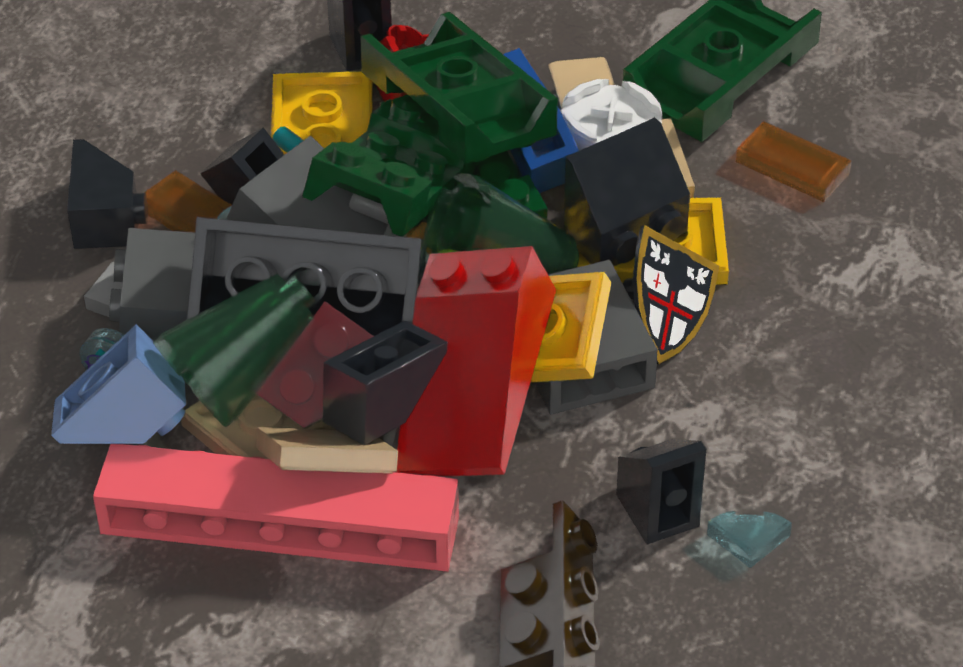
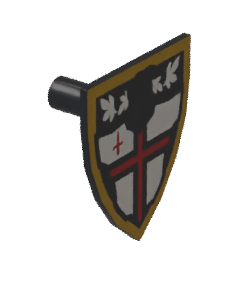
(670, 290)

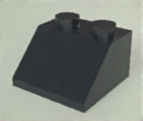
(621, 187)

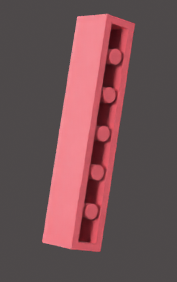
(274, 510)

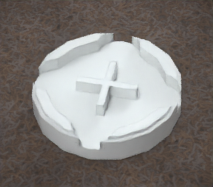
(603, 110)

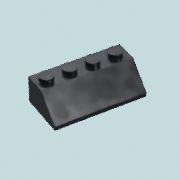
(358, 274)

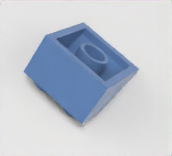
(121, 397)

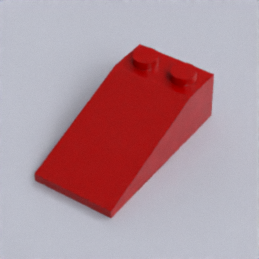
(494, 318)

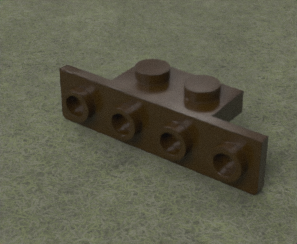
(551, 600)

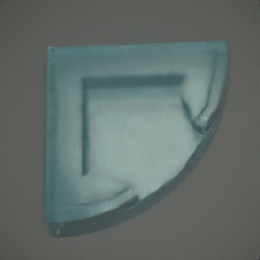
(749, 535)

